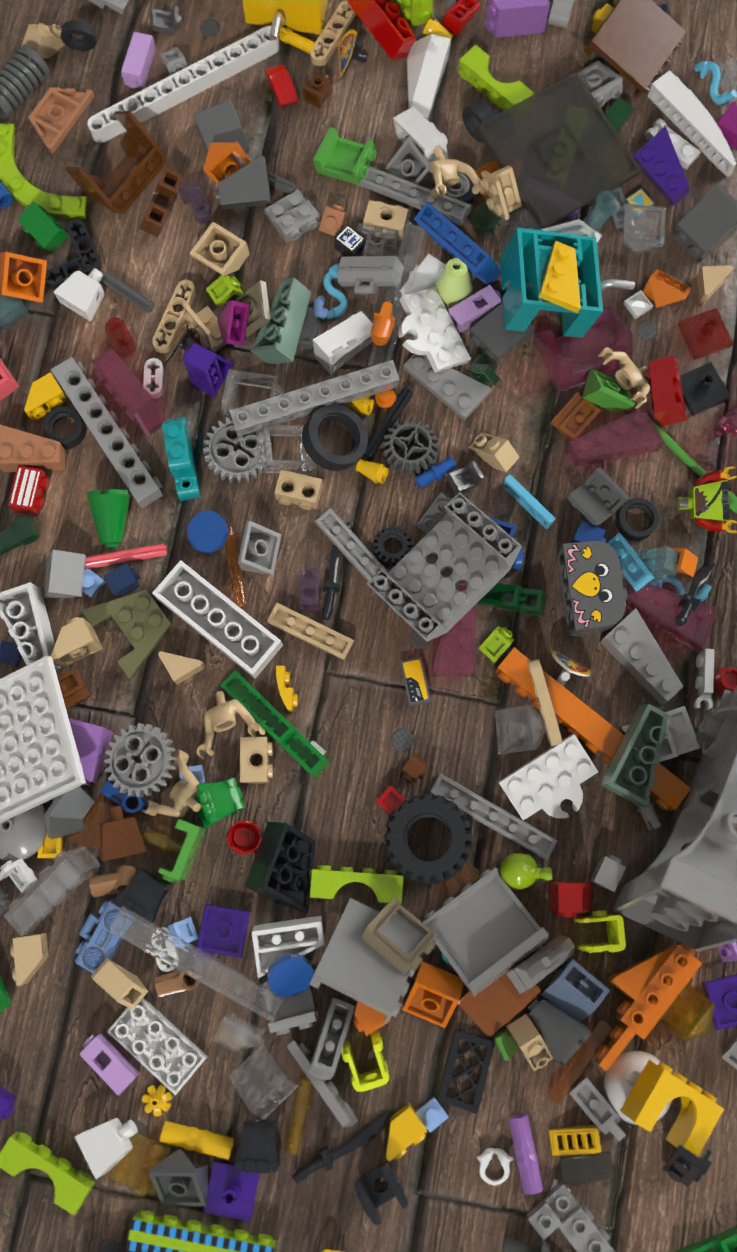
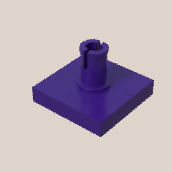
(231, 1191)

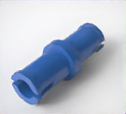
(435, 472)

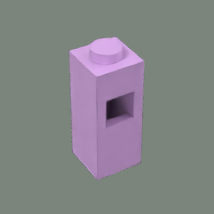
(138, 60)
(474, 308)
(108, 1063)

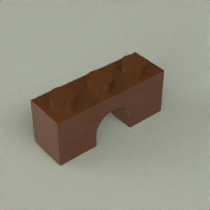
(161, 202)

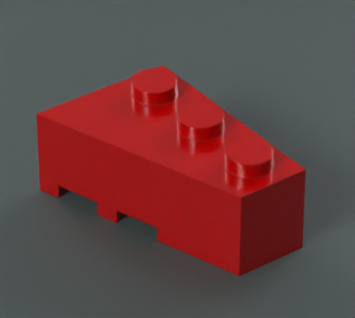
(666, 391)
(570, 898)

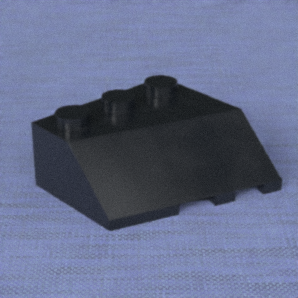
(283, 866)

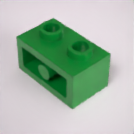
(43, 227)

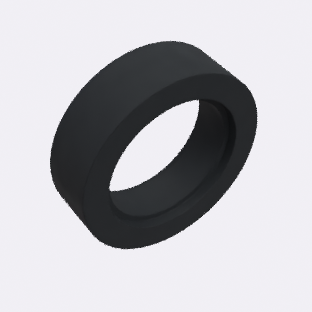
(350, 421)

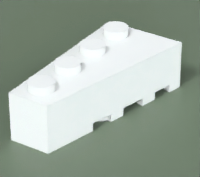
(28, 622)

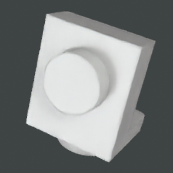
(19, 873)

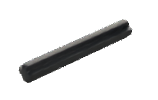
(388, 422)

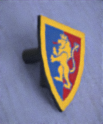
(349, 50)
(179, 342)

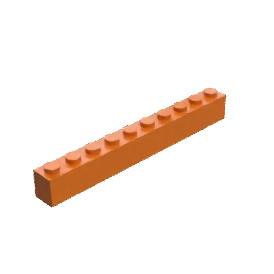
(587, 725)

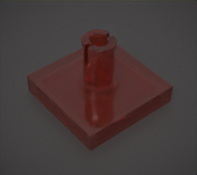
(705, 333)

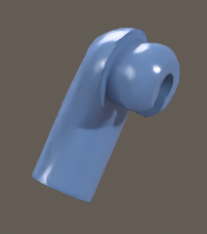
(319, 311)

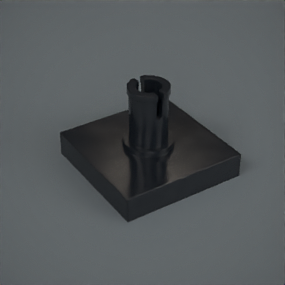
(703, 389)

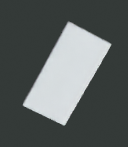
(157, 1045)

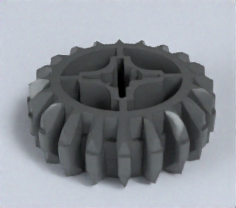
(417, 449)

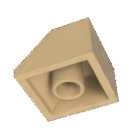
(220, 250)
(75, 642)

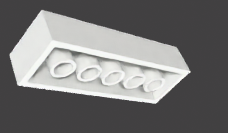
(218, 619)

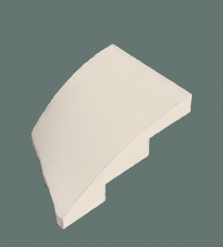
(678, 735)

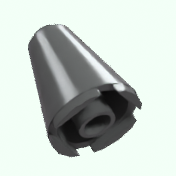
(558, 1030)

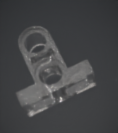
(386, 236)

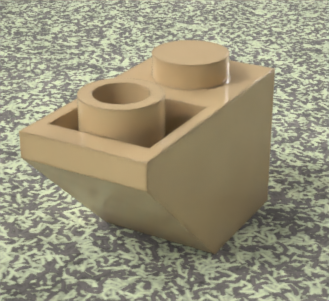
(43, 39)
(494, 451)
(28, 955)
(119, 983)
(530, 1042)

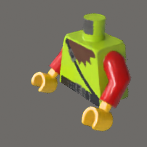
(709, 501)

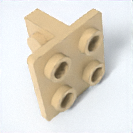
(501, 191)

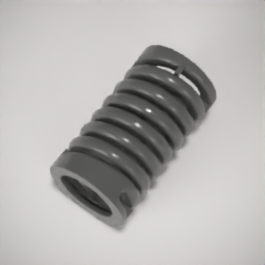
(19, 78)

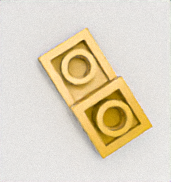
(287, 694)

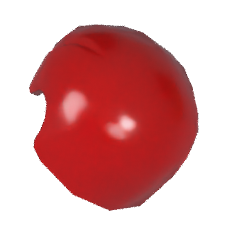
(244, 837)

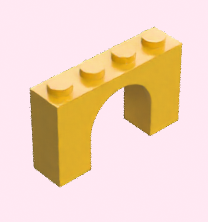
(656, 1089)

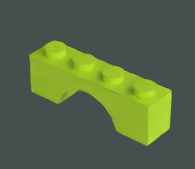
(474, 68)
(327, 882)
(70, 1185)

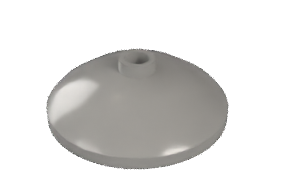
(24, 834)

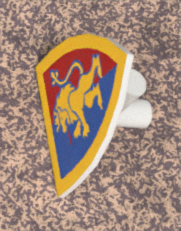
(569, 666)

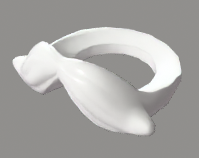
(504, 1159)

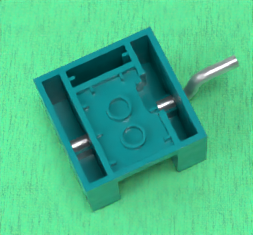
(522, 275)

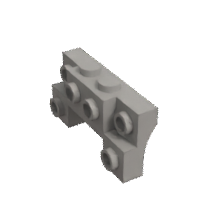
(575, 1222)

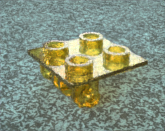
(136, 1165)

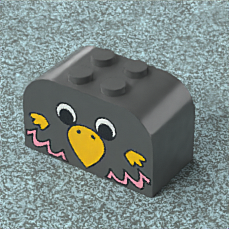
(591, 587)

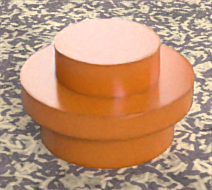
(385, 399)

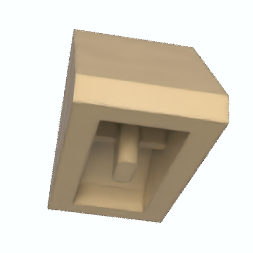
(710, 279)
(180, 667)

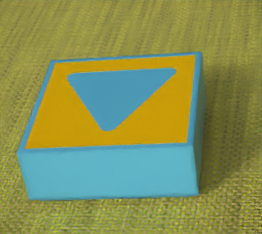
(639, 198)

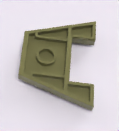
(140, 622)

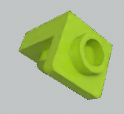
(224, 289)
(497, 643)

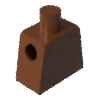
(119, 836)

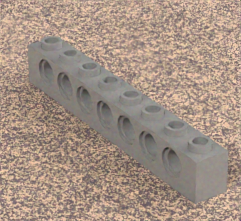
(67, 374)
(311, 398)

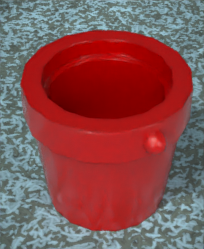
(724, 679)

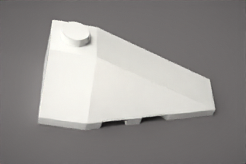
(425, 70)

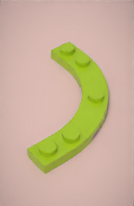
(58, 206)

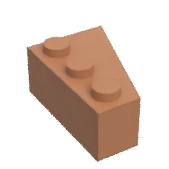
(29, 451)

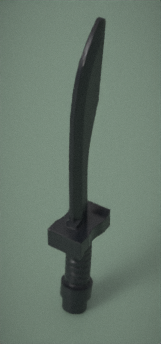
(331, 586)
(689, 601)
(366, 1135)

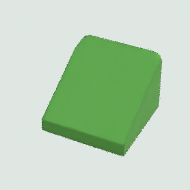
(505, 1043)

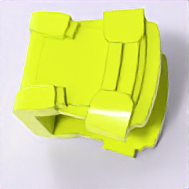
(615, 932)

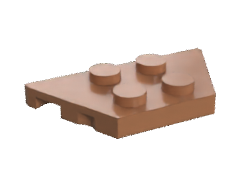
(58, 114)

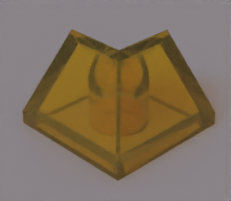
(689, 1015)

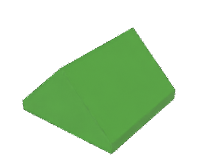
(606, 392)

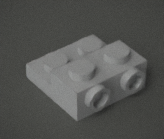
(601, 82)
(293, 216)

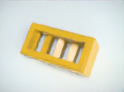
(592, 1148)

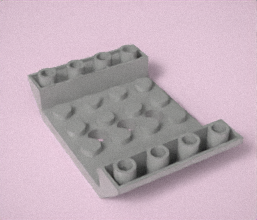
(464, 542)

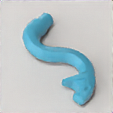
(704, 67)
(342, 308)
(701, 594)

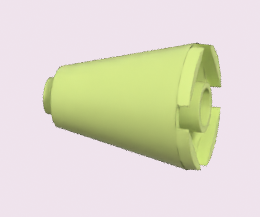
(454, 283)

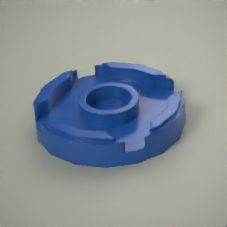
(207, 532)
(290, 975)

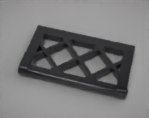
(454, 1101)

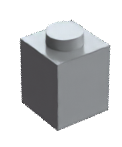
(608, 873)

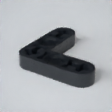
(81, 262)

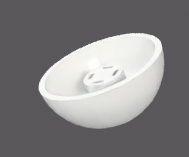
(622, 1077)

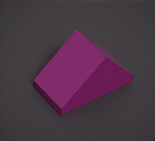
(728, 125)
(233, 322)

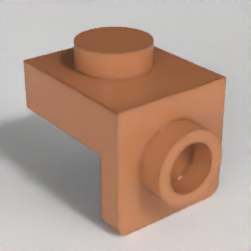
(332, 219)

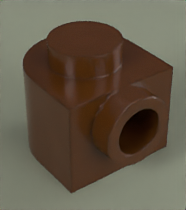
(414, 768)

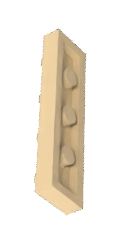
(310, 631)

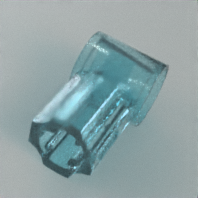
(600, 212)

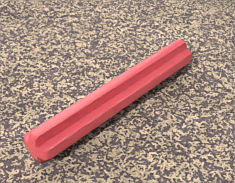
(125, 556)

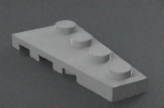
(450, 386)
(325, 1088)

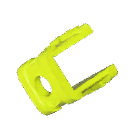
(370, 1079)

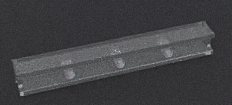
(409, 256)
(196, 963)

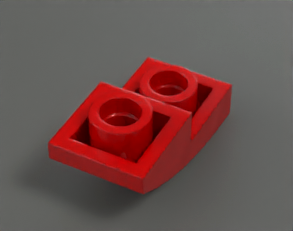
(281, 85)

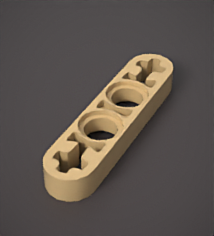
(331, 32)
(171, 315)
(544, 703)

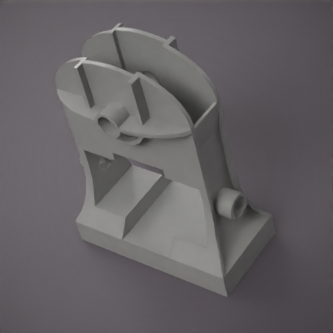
(694, 890)

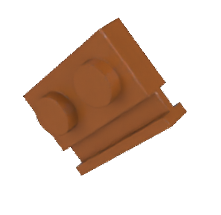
(575, 417)
(72, 688)

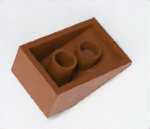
(496, 1004)

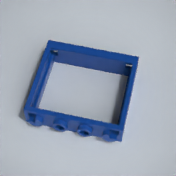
(458, 244)

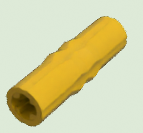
(197, 1140)

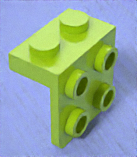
(416, 11)

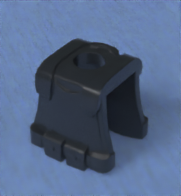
(144, 895)
(258, 1147)
(371, 1198)

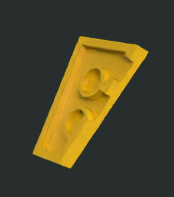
(561, 278)

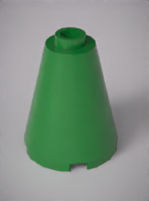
(109, 514)

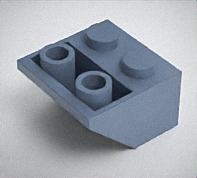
(575, 991)

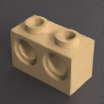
(300, 484)

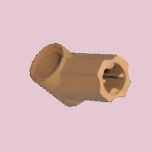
(112, 882)
(173, 983)

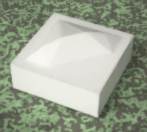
(638, 304)

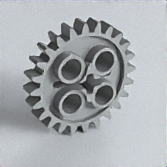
(228, 465)
(156, 769)

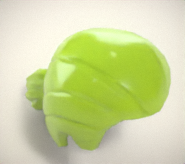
(521, 871)

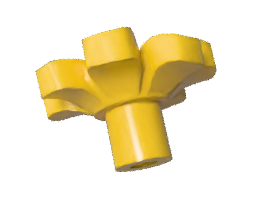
(157, 1100)

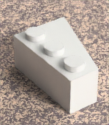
(285, 938)

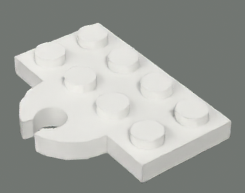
(432, 330)
(550, 780)

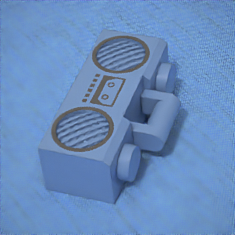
(101, 943)

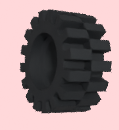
(391, 533)

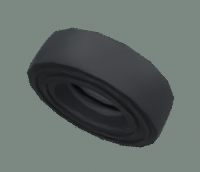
(81, 28)

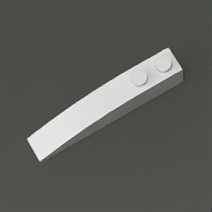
(692, 119)

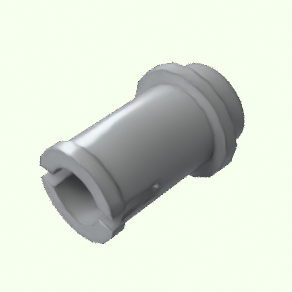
(649, 816)

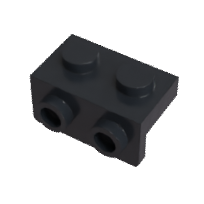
(687, 1167)

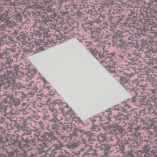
(427, 273)

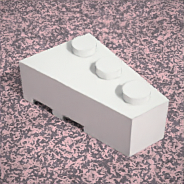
(422, 132)
(342, 342)

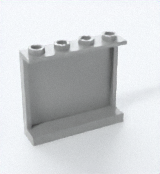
(484, 931)
(357, 968)

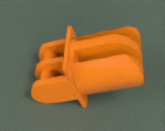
(383, 325)

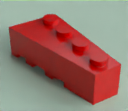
(386, 25)

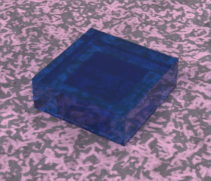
(9, 653)

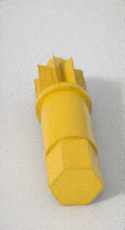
(296, 40)

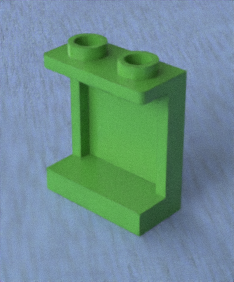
(344, 158)
(187, 853)

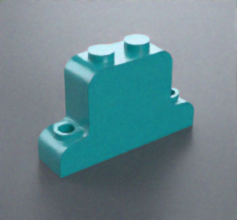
(181, 457)

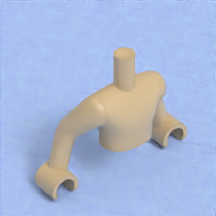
(446, 174)
(629, 375)
(223, 718)
(182, 794)

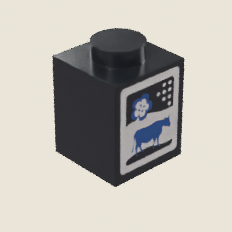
(349, 242)

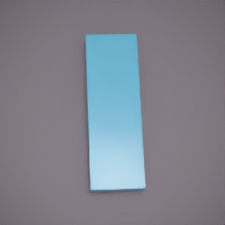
(525, 499)
(634, 568)

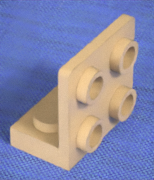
(206, 326)

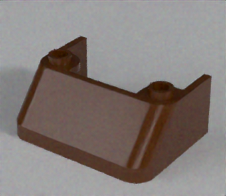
(131, 175)

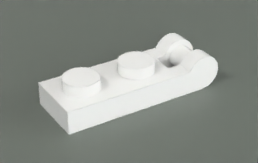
(685, 151)

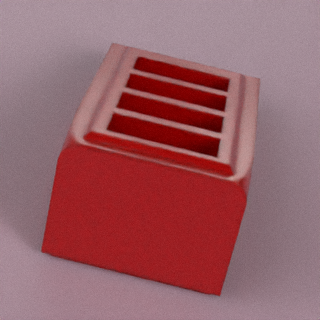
(459, 15)

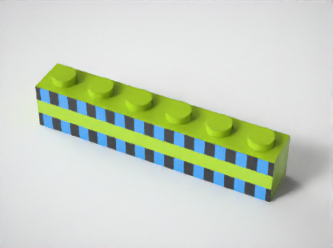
(169, 1234)

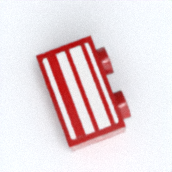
(28, 490)

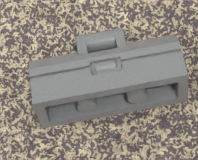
(369, 272)
(541, 963)
(331, 1039)

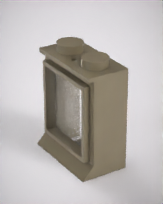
(399, 937)

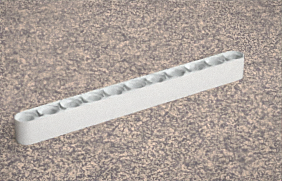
(185, 83)

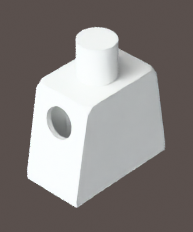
(82, 293)
(106, 1145)

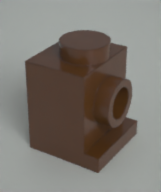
(317, 89)

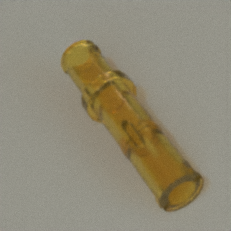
(301, 1105)

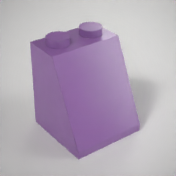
(516, 17)
(91, 747)

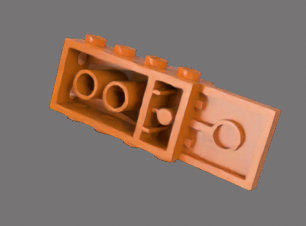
(639, 983)

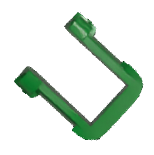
(218, 801)

